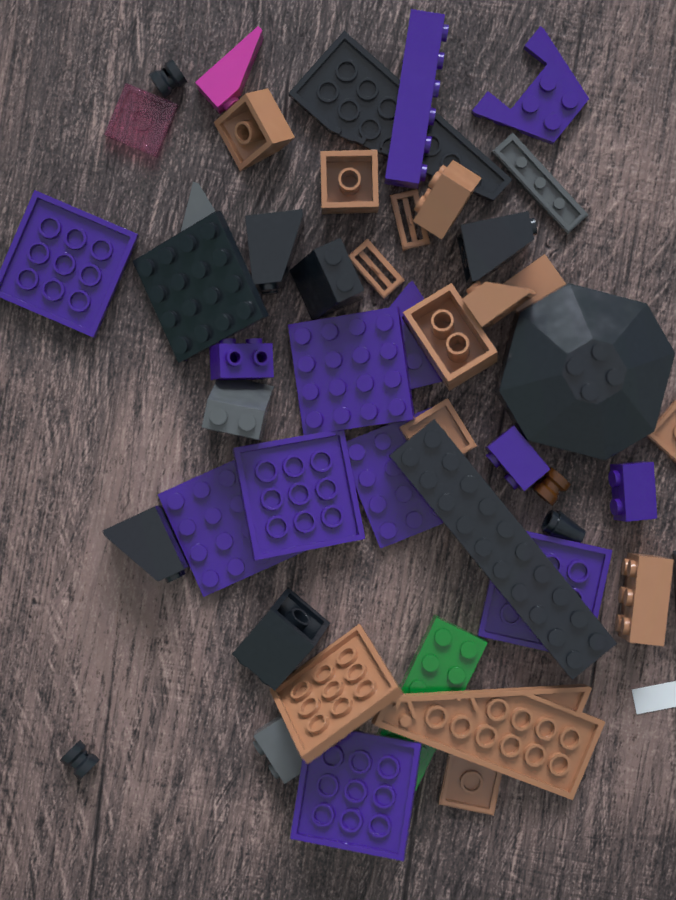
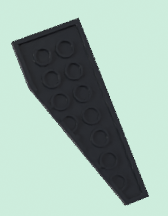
(358, 101)

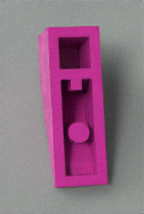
(227, 78)

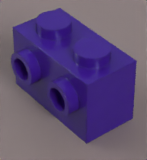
(241, 360)
(516, 458)
(633, 491)

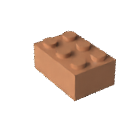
(450, 336)
(644, 599)

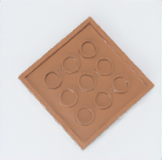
(335, 693)

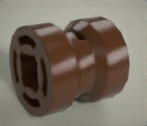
(550, 487)

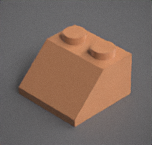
(254, 128)
(494, 301)

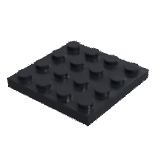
(200, 287)

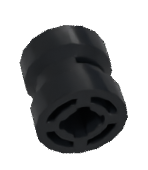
(161, 79)
(79, 759)

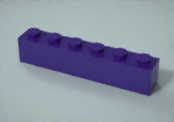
(414, 99)

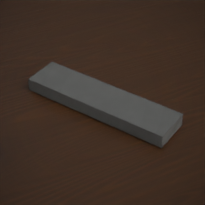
(539, 183)

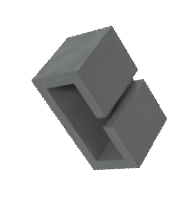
(278, 746)

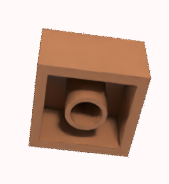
(349, 181)
(445, 201)

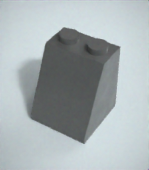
(238, 408)

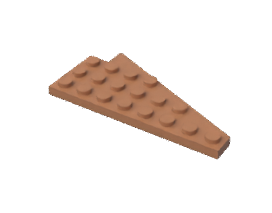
(515, 731)

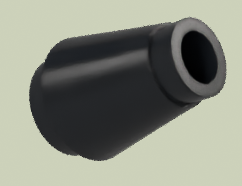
(560, 526)

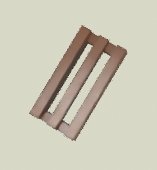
(415, 243)
(390, 287)

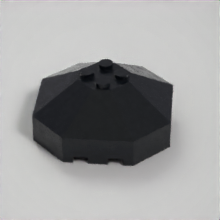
(585, 371)

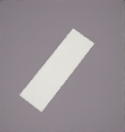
(655, 697)

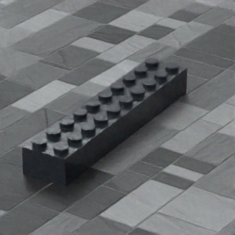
(502, 549)

